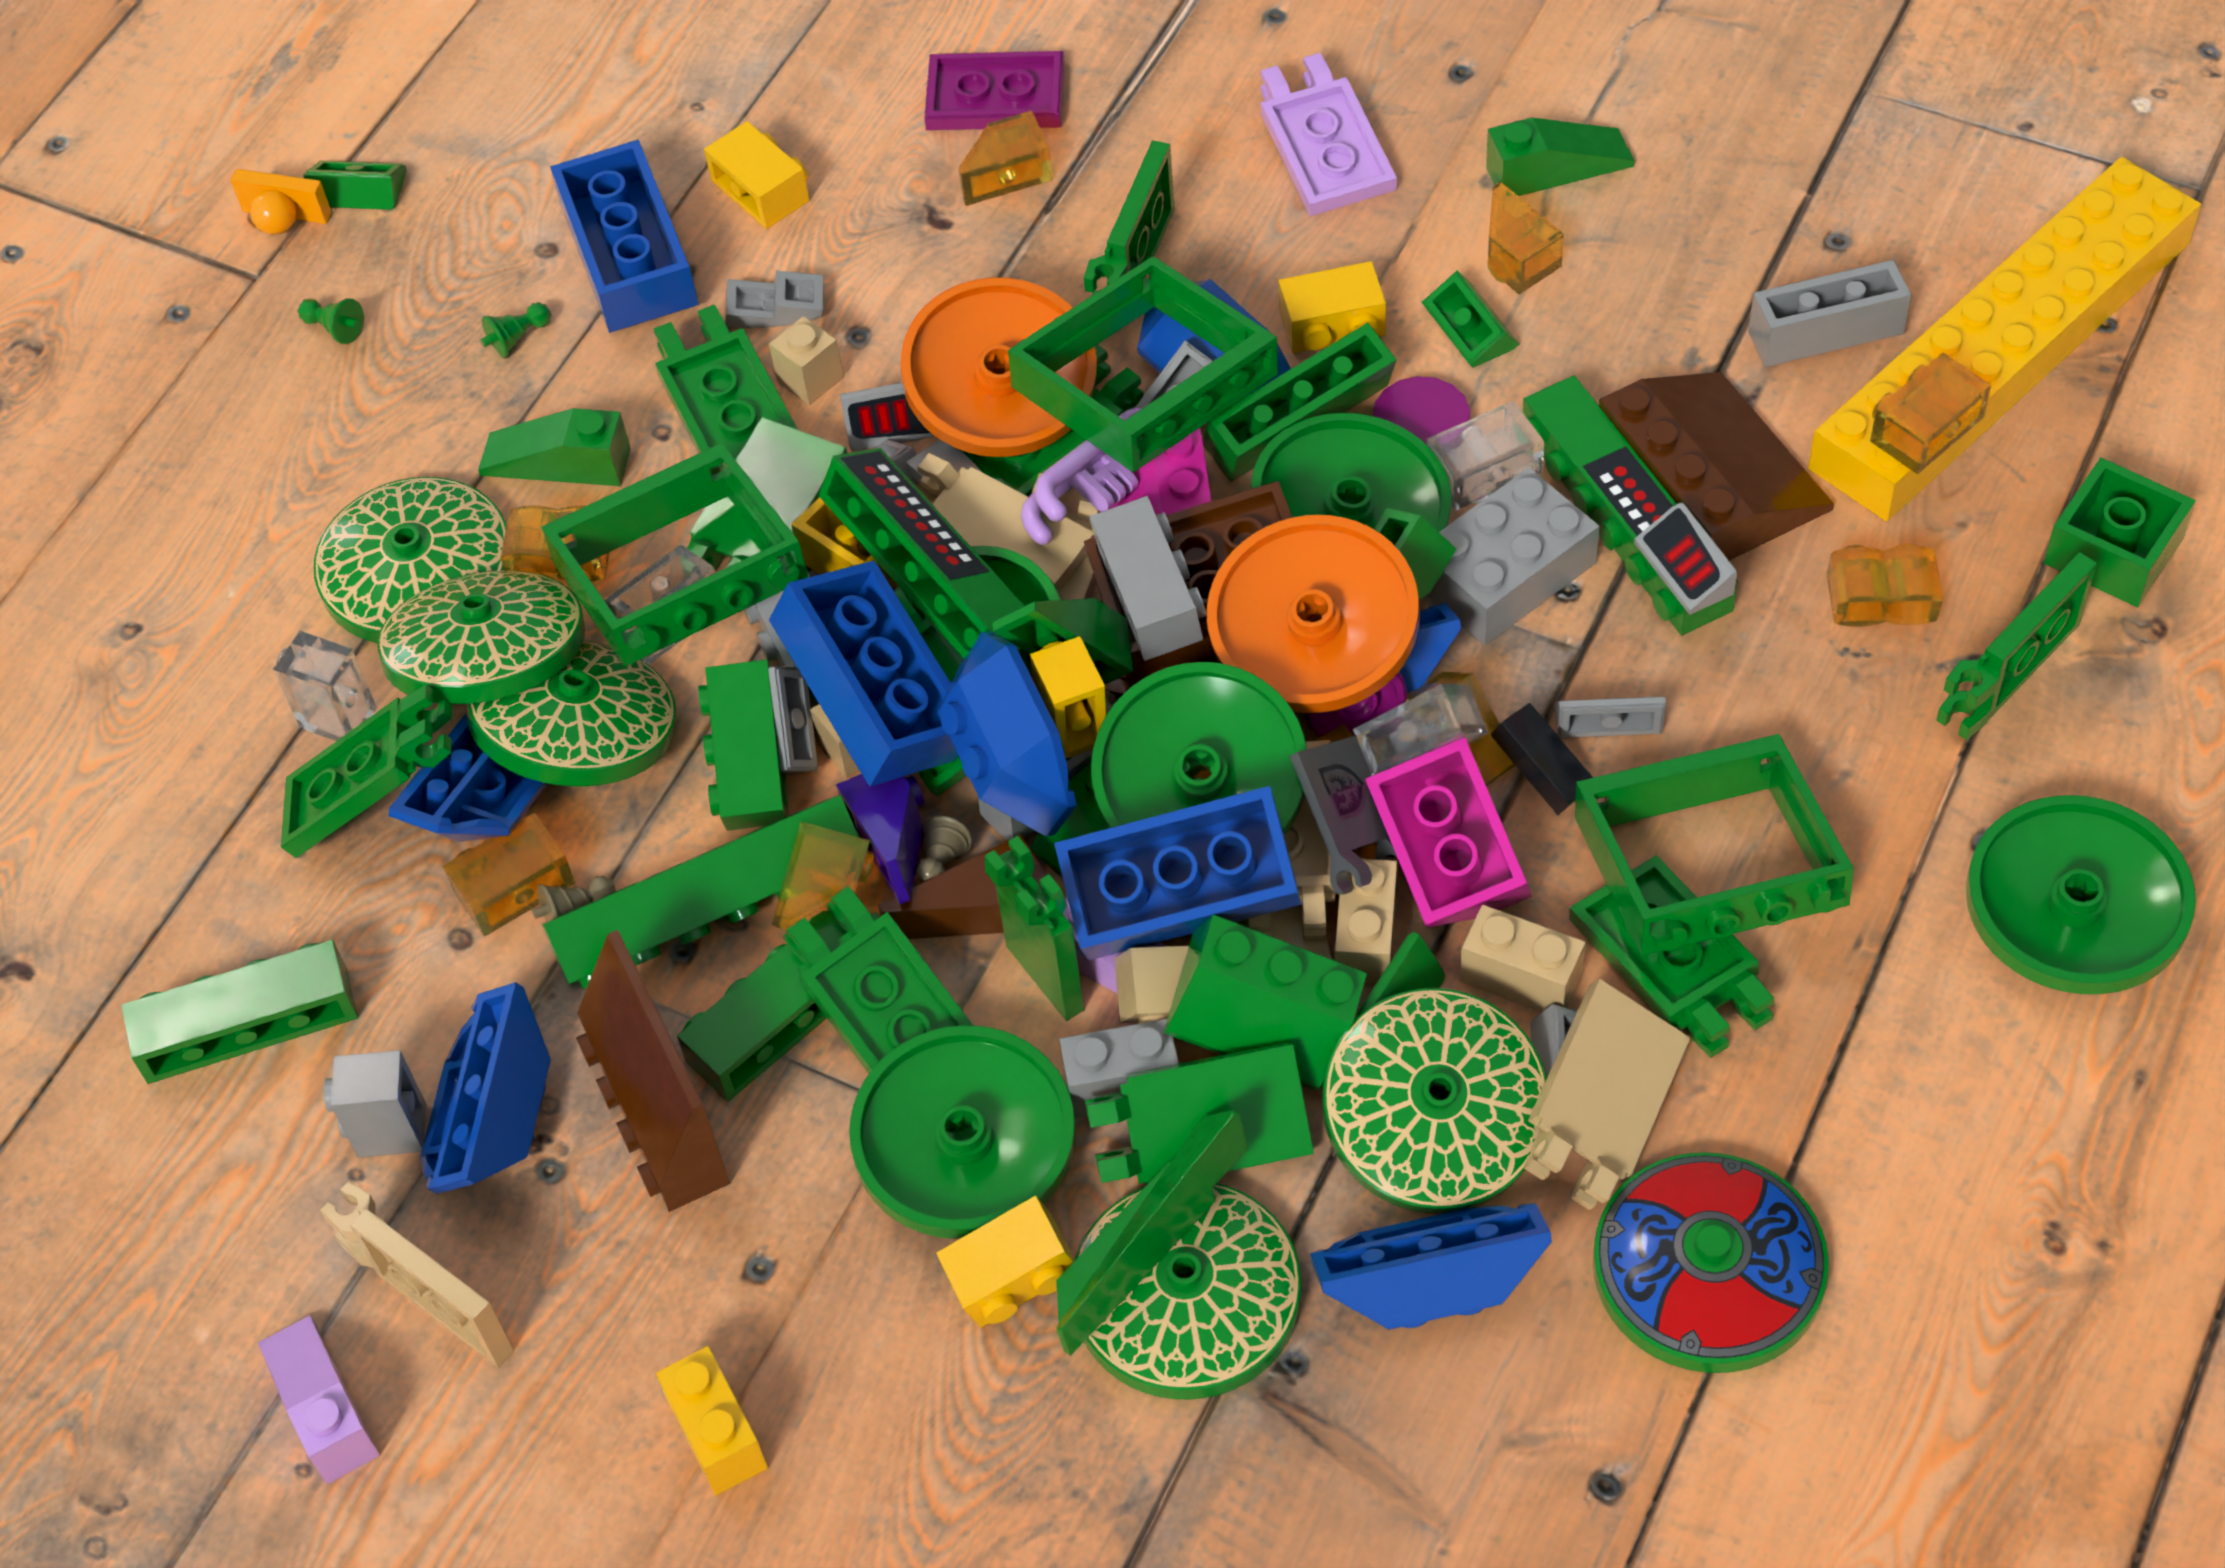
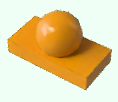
(280, 200)

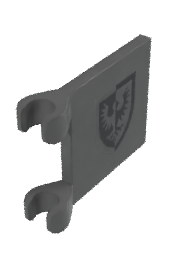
(1343, 808)

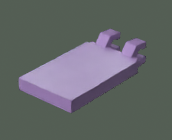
(1324, 138)

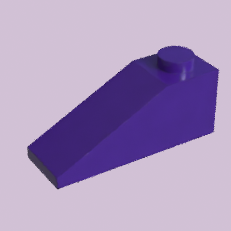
(892, 823)

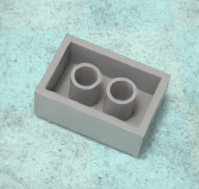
(1513, 555)

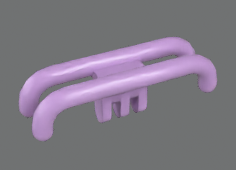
(1090, 473)

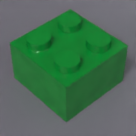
(2124, 527)

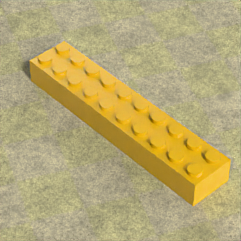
(2018, 323)

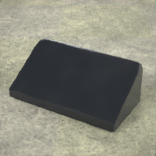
(1541, 757)

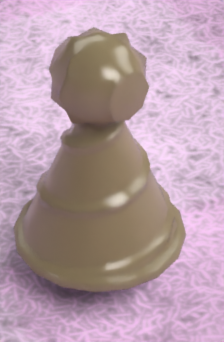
(943, 841)
(560, 900)

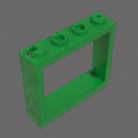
(1245, 365)
(653, 505)
(1699, 781)

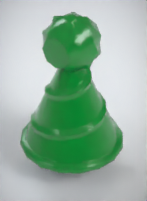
(340, 319)
(506, 331)

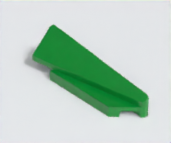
(1147, 1228)

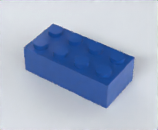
(624, 236)
(867, 670)
(1176, 872)

